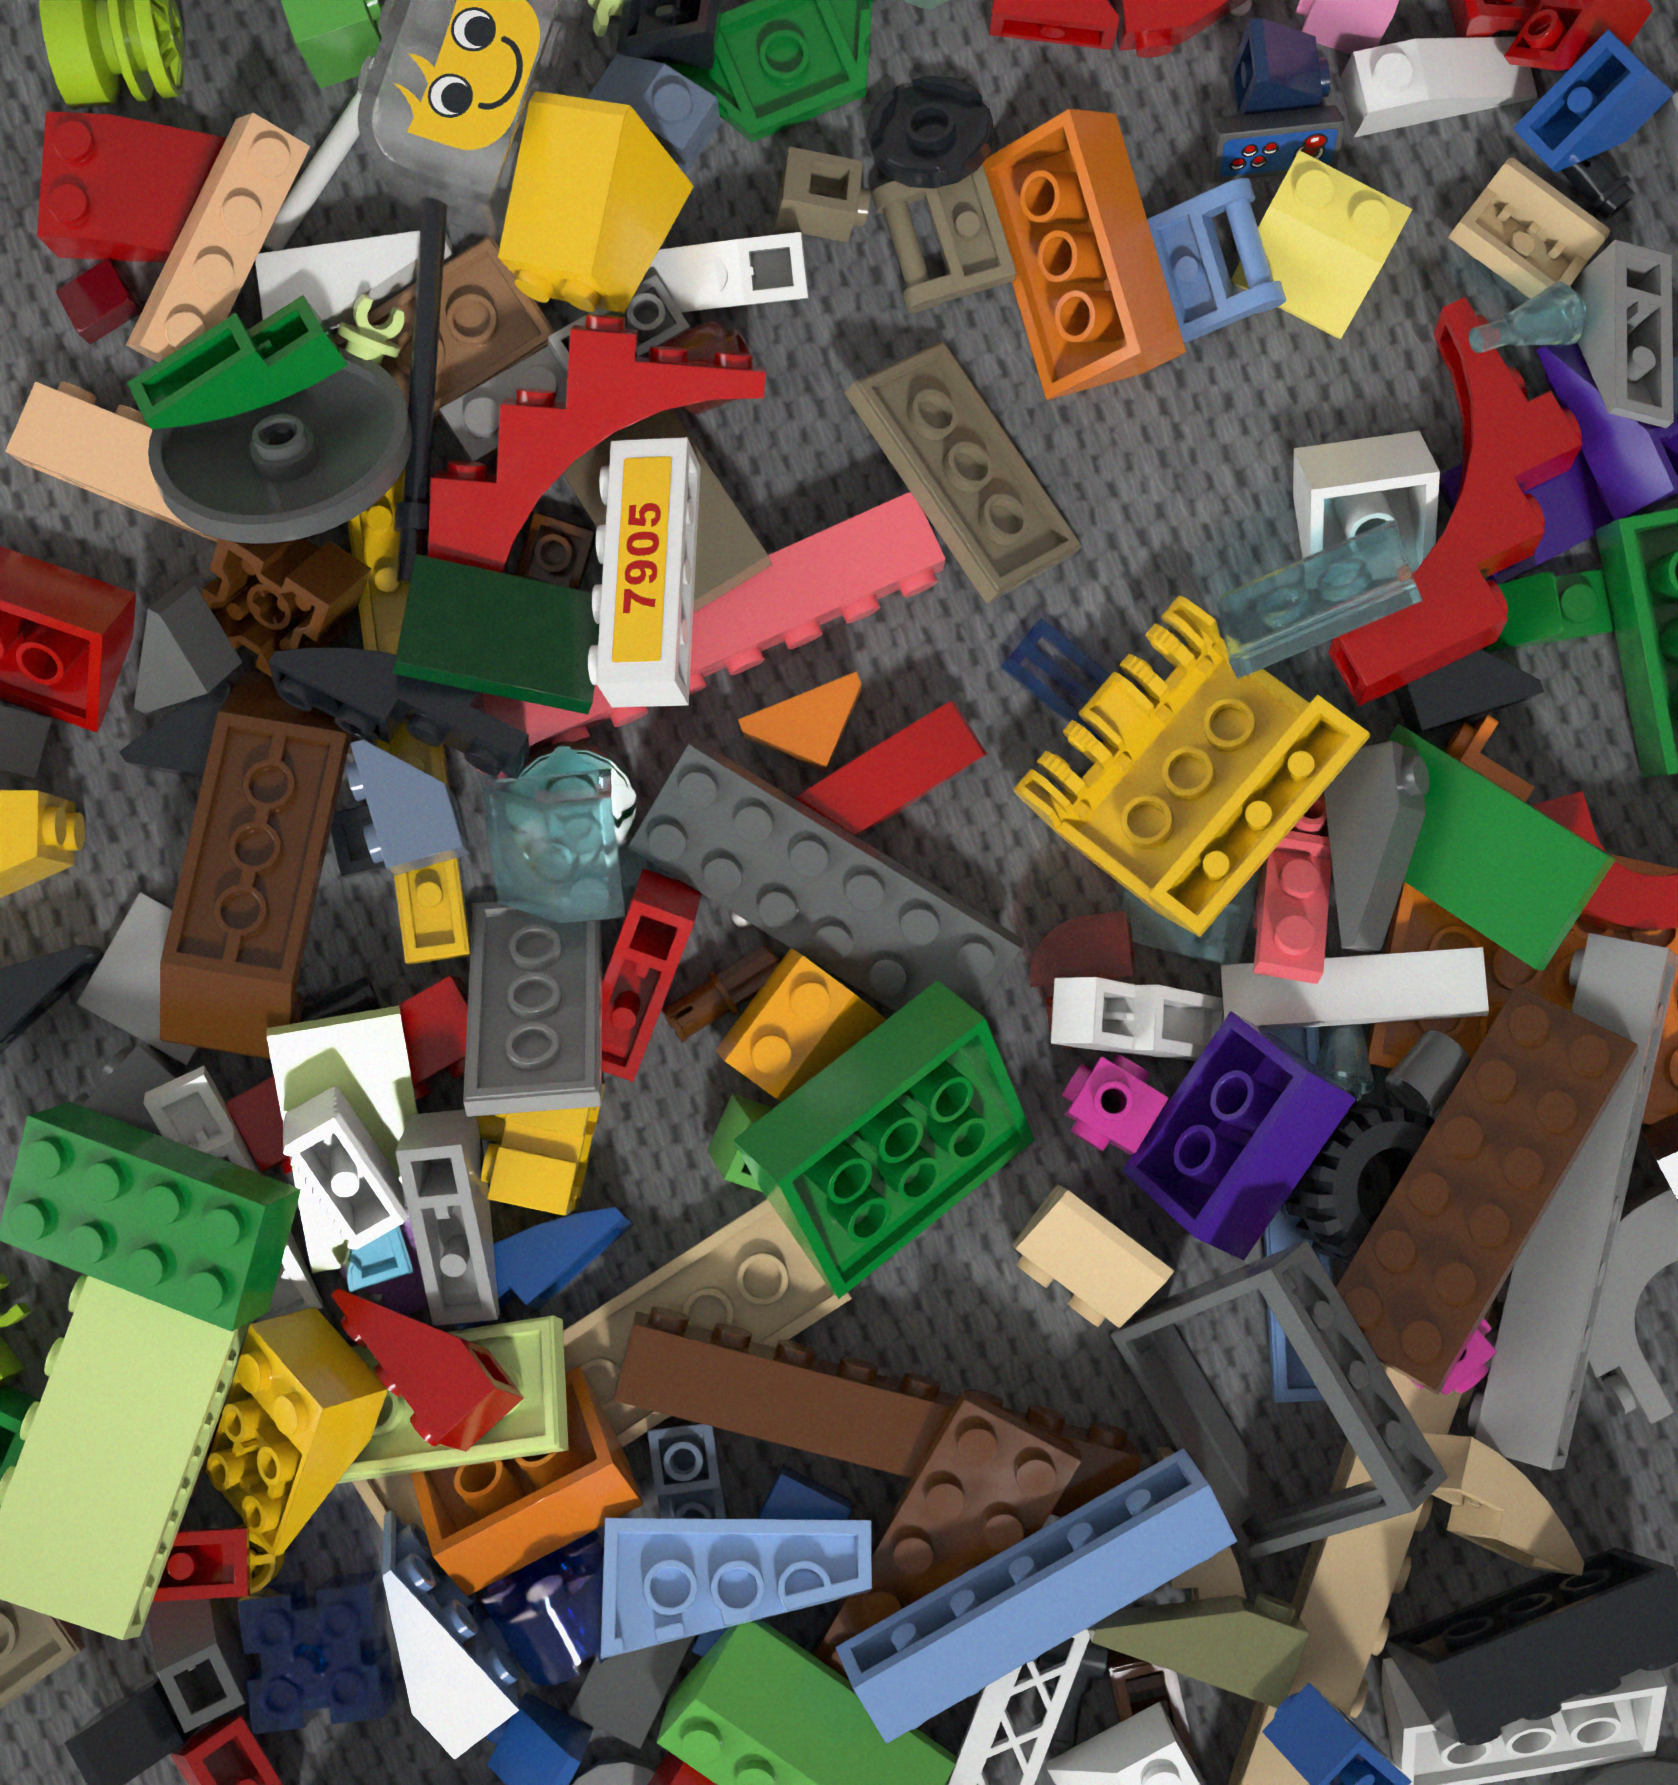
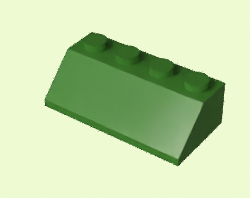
(782, 1717)

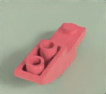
(1295, 901)

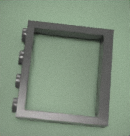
(1343, 1370)

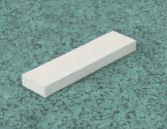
(1363, 990)

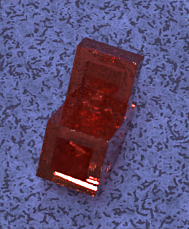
(1085, 947)

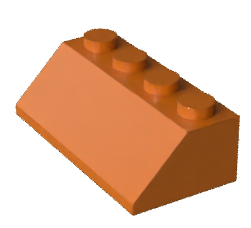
(1082, 254)

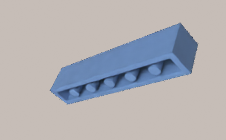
(1035, 1595)

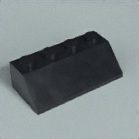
(1541, 1645)

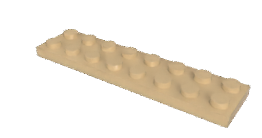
(738, 1276)

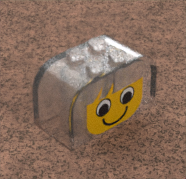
(453, 99)

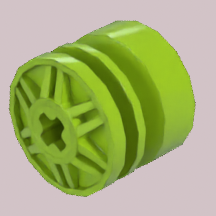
(101, 39)

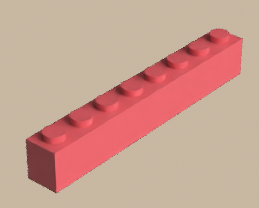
(805, 586)

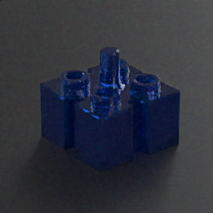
(317, 1652)

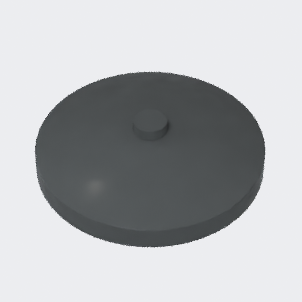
(288, 463)

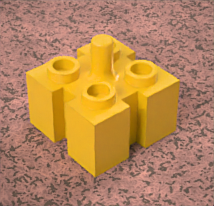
(538, 1157)

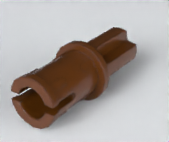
(720, 993)

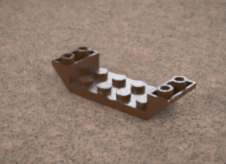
(251, 872)

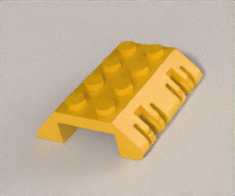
(1191, 773)

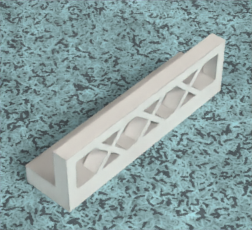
(992, 1710)

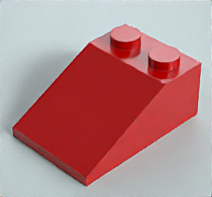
(119, 185)

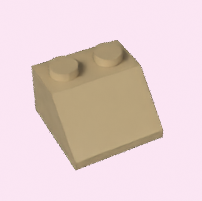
(1090, 1258)

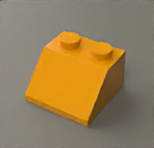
(796, 1027)

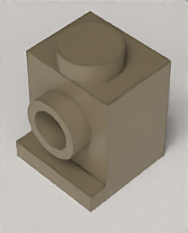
(820, 195)

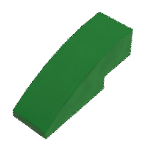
(238, 368)

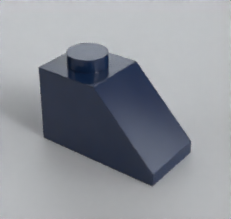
(1278, 69)

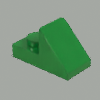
(1553, 609)

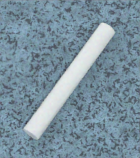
(315, 177)

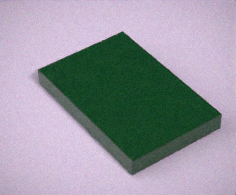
(497, 634)

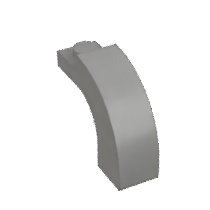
(1642, 1248)

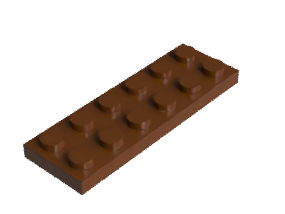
(1481, 1184)
(972, 1497)

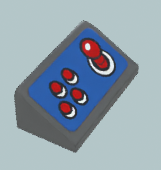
(1270, 141)

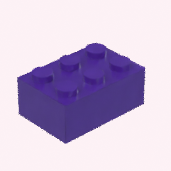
(1237, 1136)

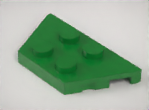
(786, 62)

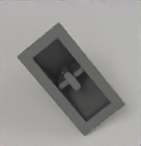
(181, 650)

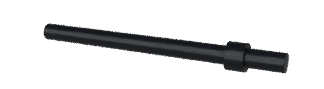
(412, 514)

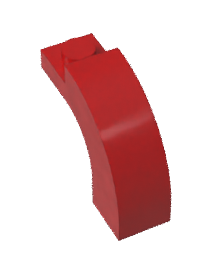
(1624, 898)

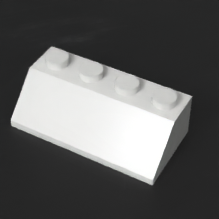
(1581, 1735)

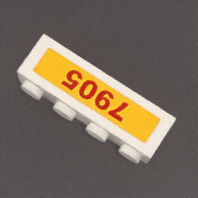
(646, 573)

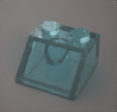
(556, 845)

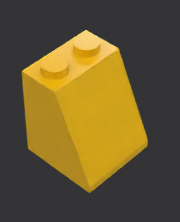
(588, 202)
(36, 837)

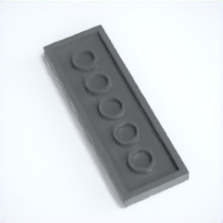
(818, 885)

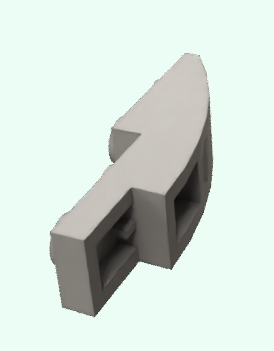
(476, 414)

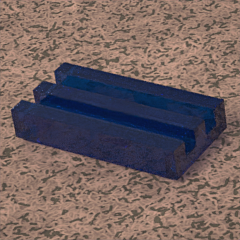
(1040, 690)

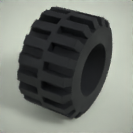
(1328, 1189)

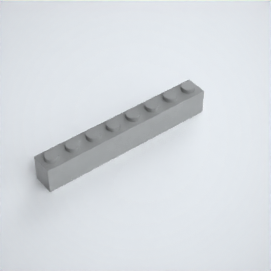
(1564, 1267)

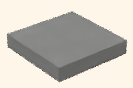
(128, 978)

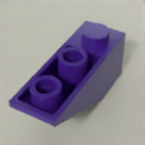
(1628, 458)

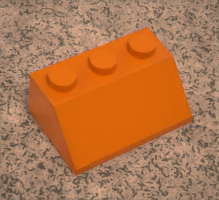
(517, 1510)

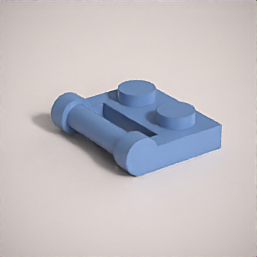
(1196, 265)

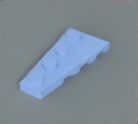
(713, 1574)

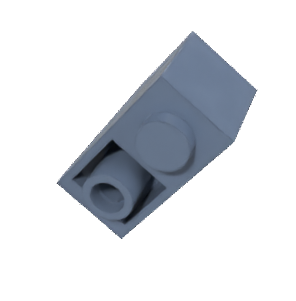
(409, 809)

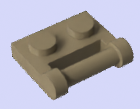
(966, 234)

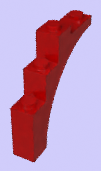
(608, 388)
(1494, 524)

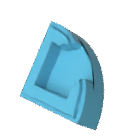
(377, 1261)

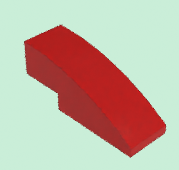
(896, 771)

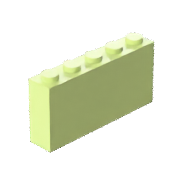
(111, 1457)

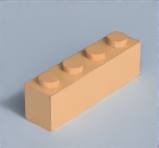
(220, 237)
(90, 448)

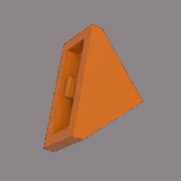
(806, 724)

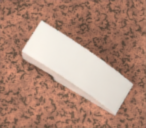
(1133, 1018)

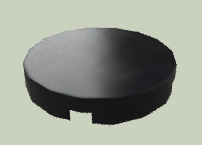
(930, 132)

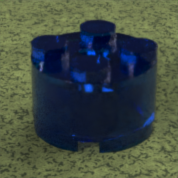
(552, 1610)

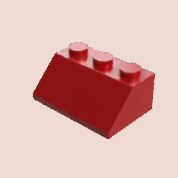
(61, 639)

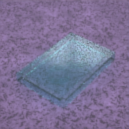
(1317, 599)

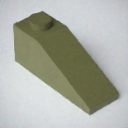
(1218, 1640)

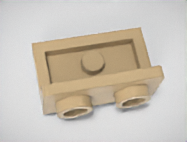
(1528, 231)

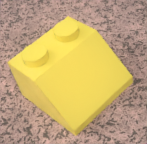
(1326, 242)

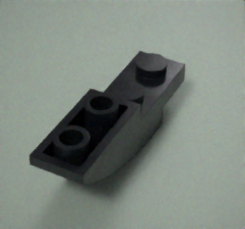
(373, 701)

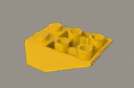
(291, 1423)

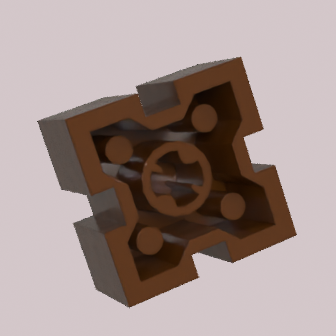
(290, 595)

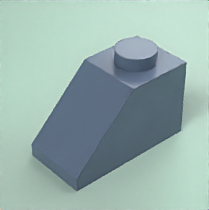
(667, 102)

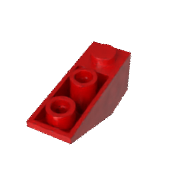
(446, 1380)

